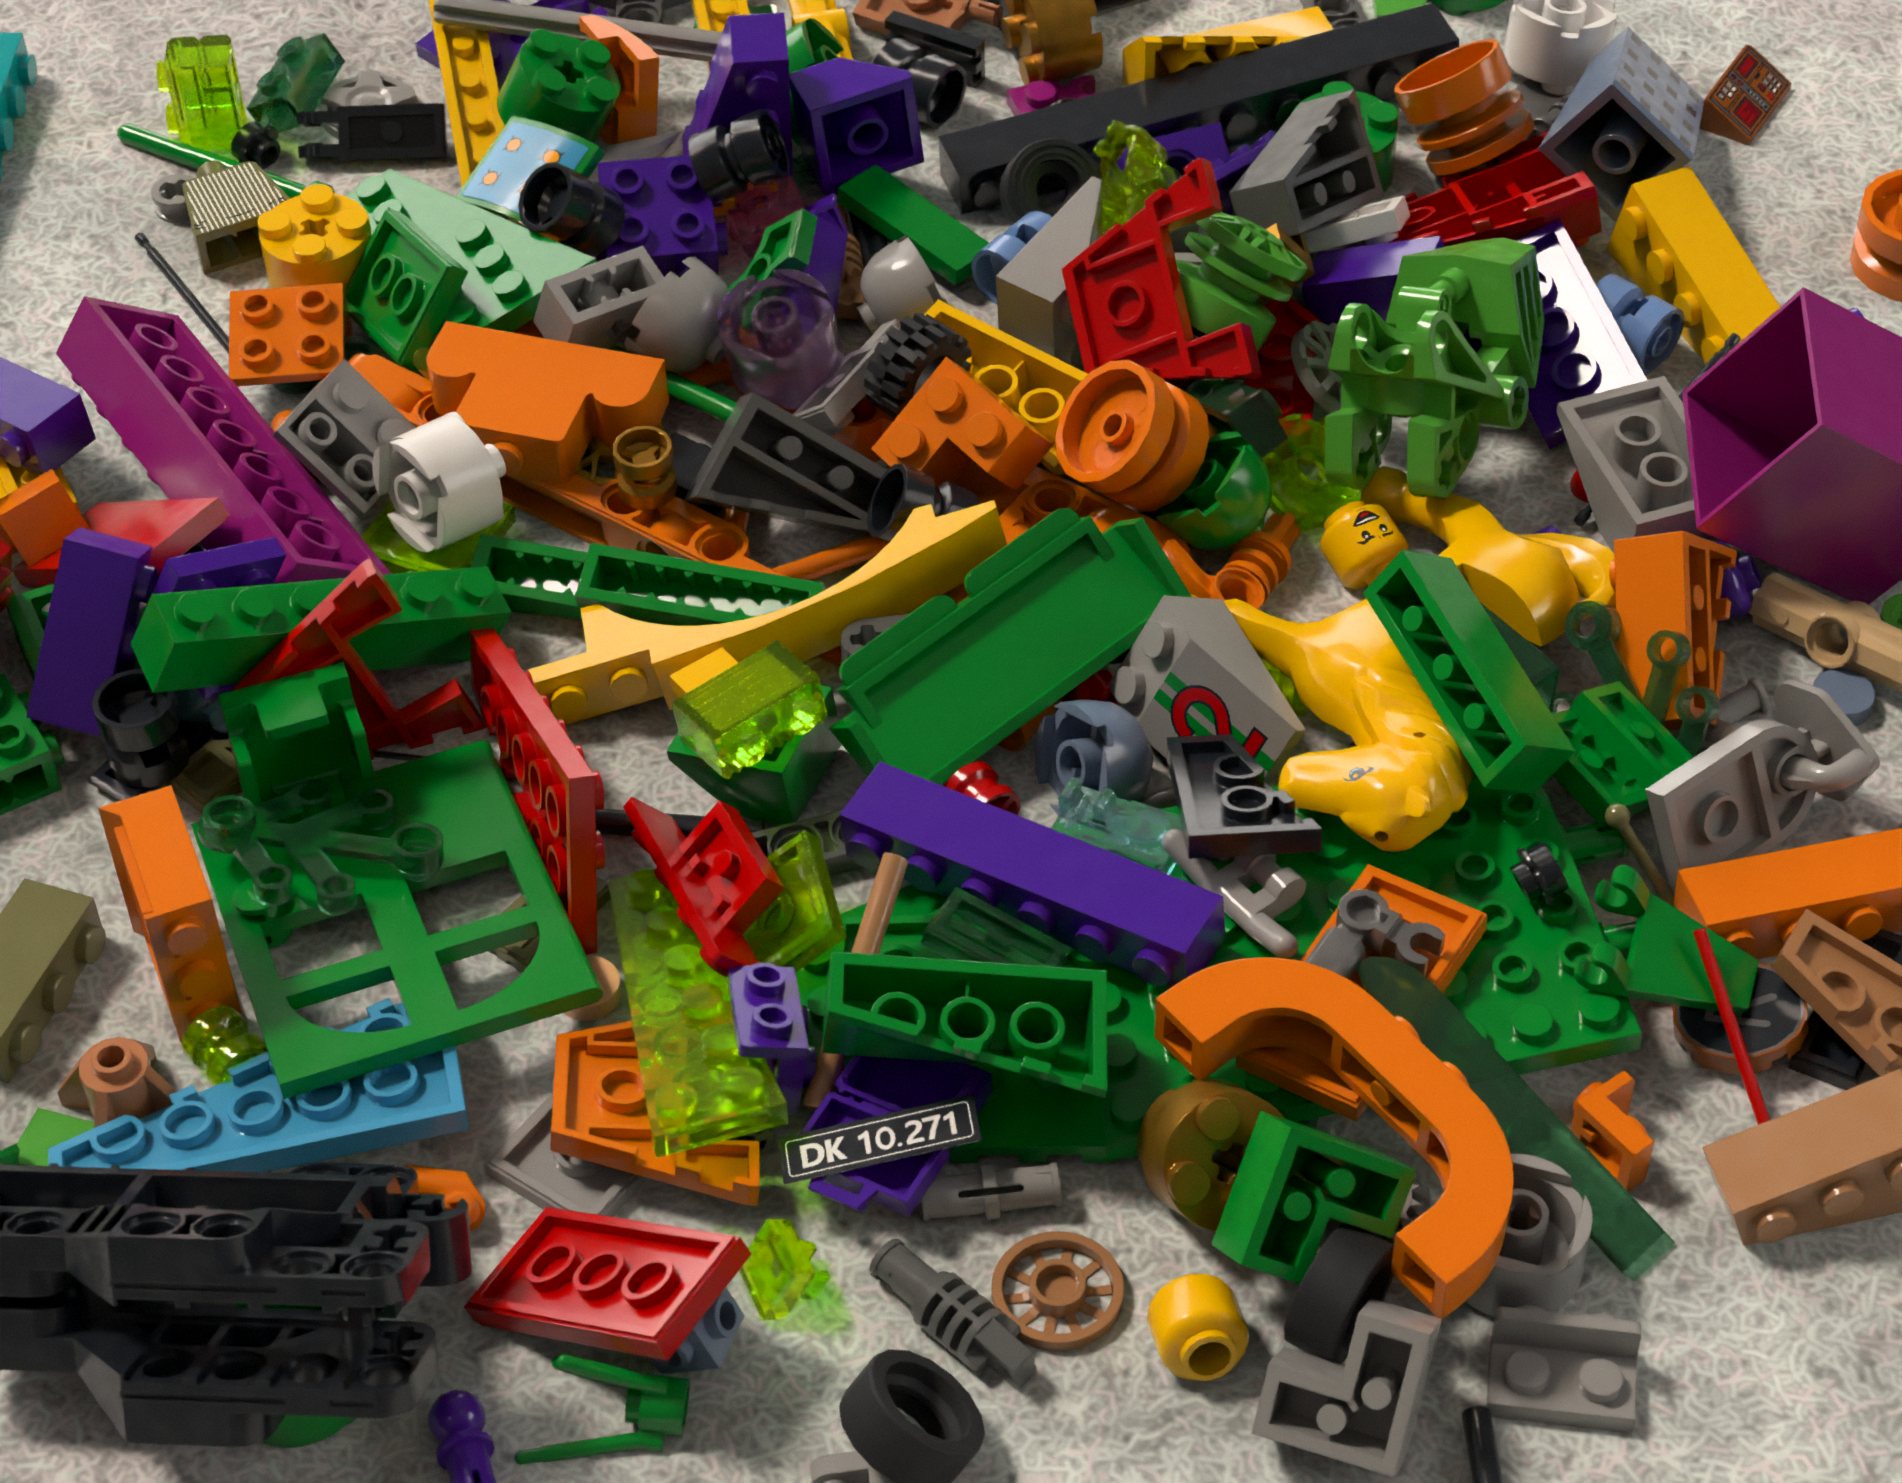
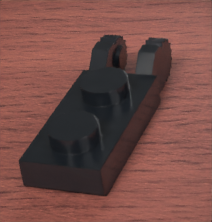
(380, 132)

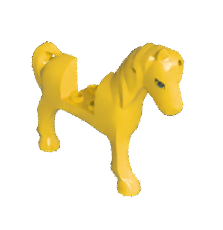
(1351, 675)

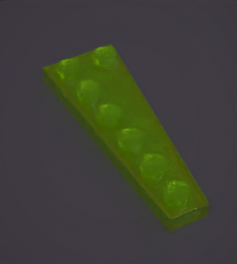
(685, 1028)

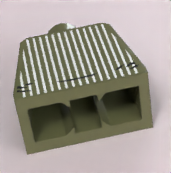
(225, 212)

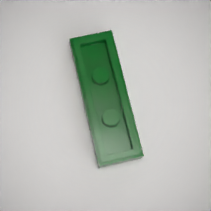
(900, 211)

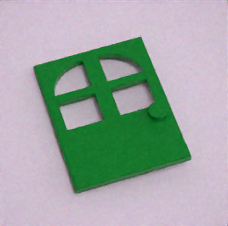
(481, 830)

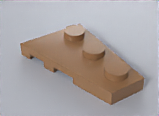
(1847, 987)

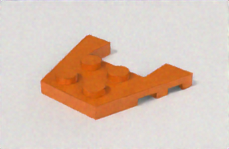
(604, 1120)

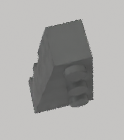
(1310, 168)
(786, 471)

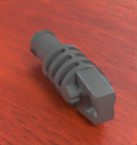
(955, 1314)

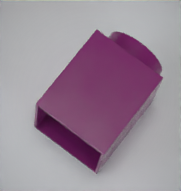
(1804, 447)

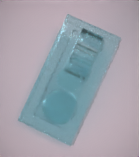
(1116, 824)

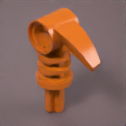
(1252, 569)

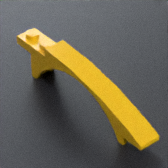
(633, 658)

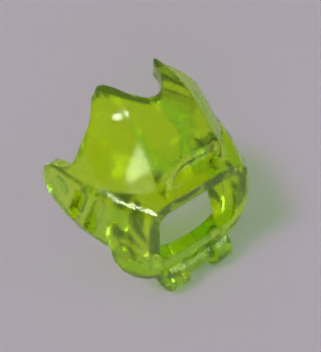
(1142, 175)

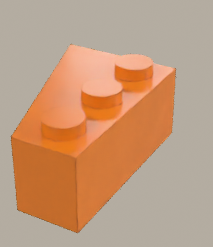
(1673, 586)

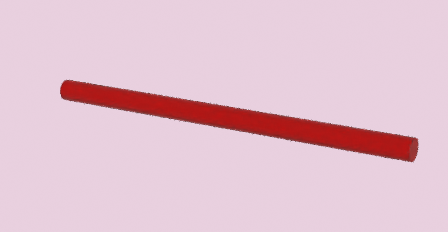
(1731, 1026)

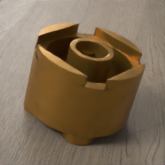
(1052, 38)
(1183, 1134)

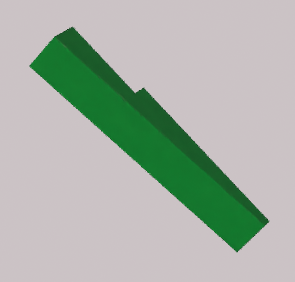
(632, 584)

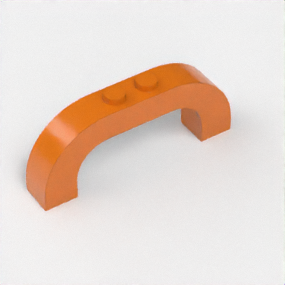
(1382, 1060)

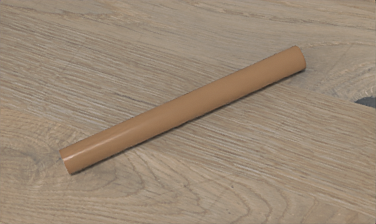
(868, 941)

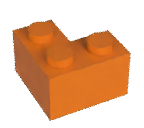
(961, 422)

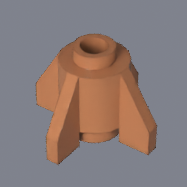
(115, 1081)

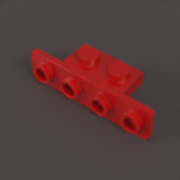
(713, 875)

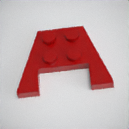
(1131, 296)
(322, 640)

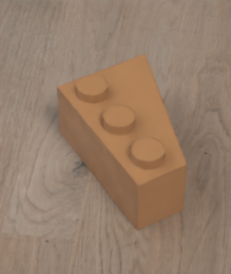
(1815, 1164)

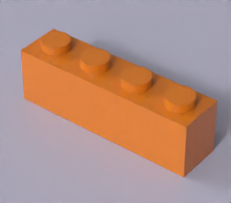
(1764, 895)

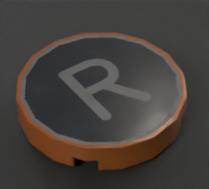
(1770, 1027)

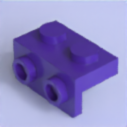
(773, 1025)

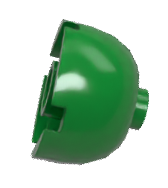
(1224, 498)

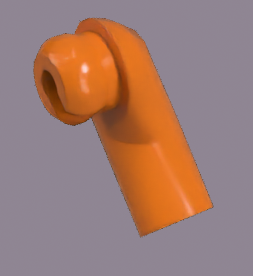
(454, 1186)

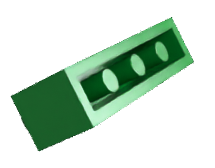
(1468, 672)

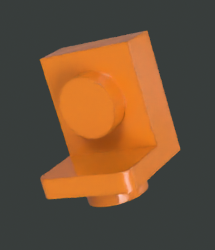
(1610, 1133)

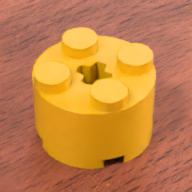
(313, 238)

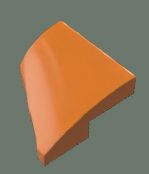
(638, 72)

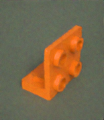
(287, 333)

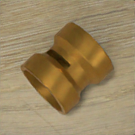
(645, 467)

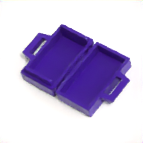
(884, 1086)

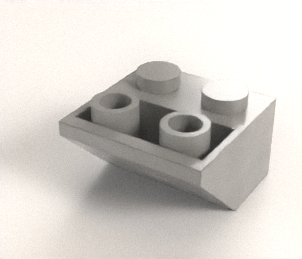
(338, 433)

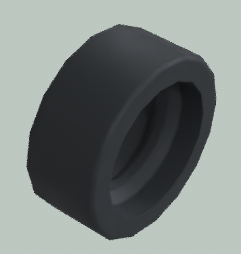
(1337, 1285)
(927, 1395)

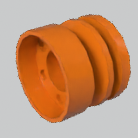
(1465, 110)

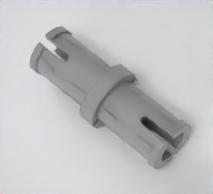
(1038, 1186)

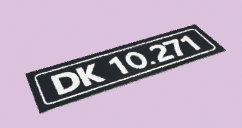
(879, 1139)

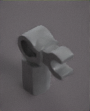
(1369, 927)

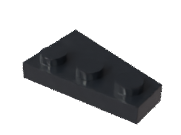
(1228, 804)

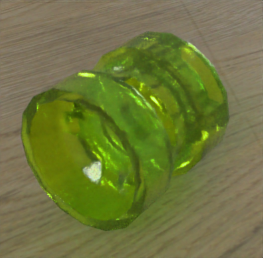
(220, 1041)

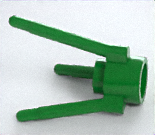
(652, 1402)

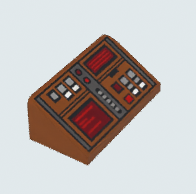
(1744, 97)

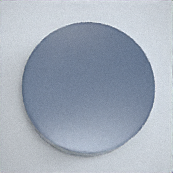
(1850, 691)

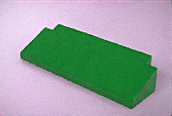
(1028, 633)

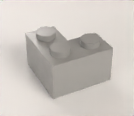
(1355, 1409)

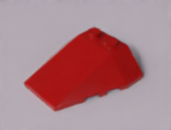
(1506, 200)

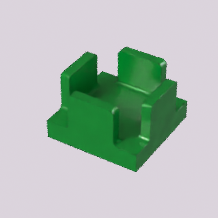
(296, 733)

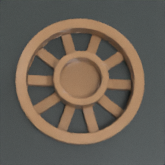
(1059, 1289)

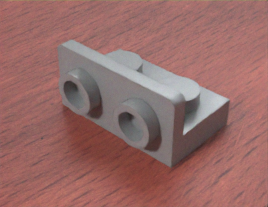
(1563, 1368)

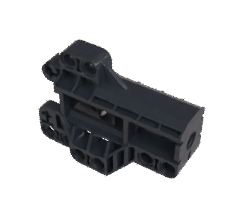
(142, 1273)

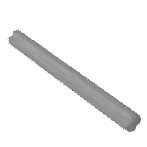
(523, 19)

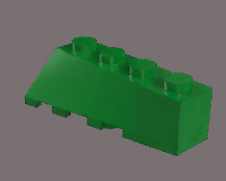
(972, 1012)

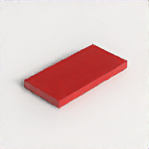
(166, 525)
(608, 1282)

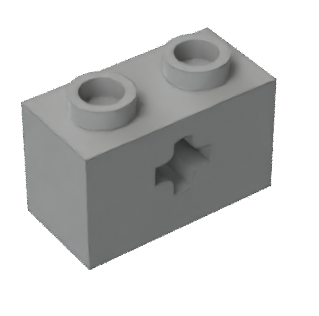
(597, 301)

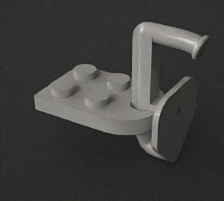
(1758, 778)

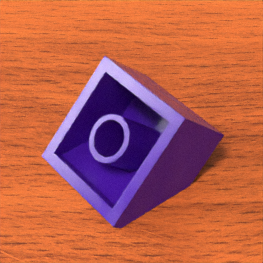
(855, 118)

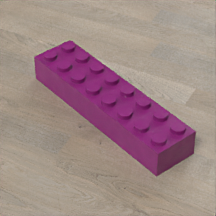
(205, 437)

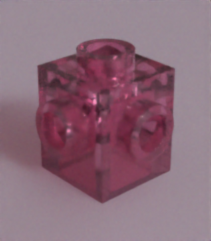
(760, 209)

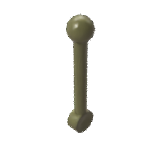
(1618, 817)

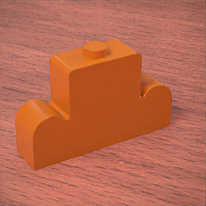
(542, 395)

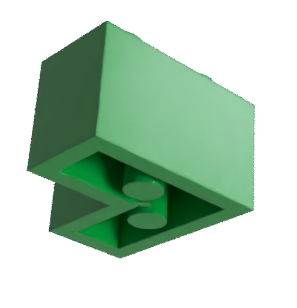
(1292, 1186)

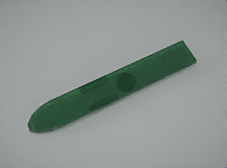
(1530, 1127)

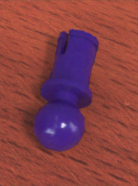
(464, 1448)

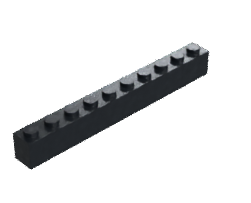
(1243, 93)

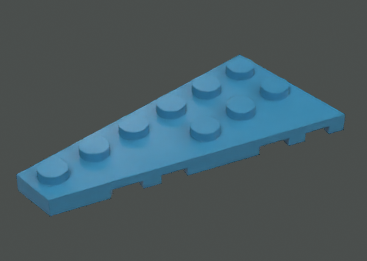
(252, 1128)

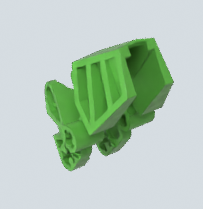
(1429, 371)

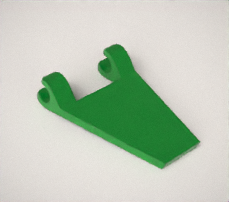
(1662, 954)

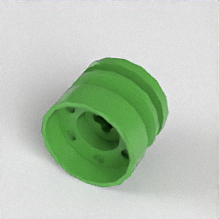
(1235, 275)

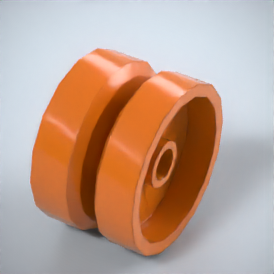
(1878, 238)
(1132, 436)

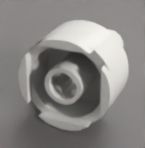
(1557, 39)
(440, 482)

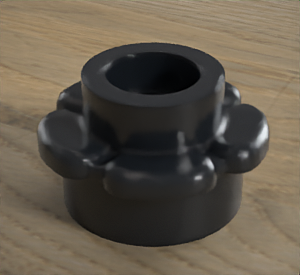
(256, 144)
(1538, 874)

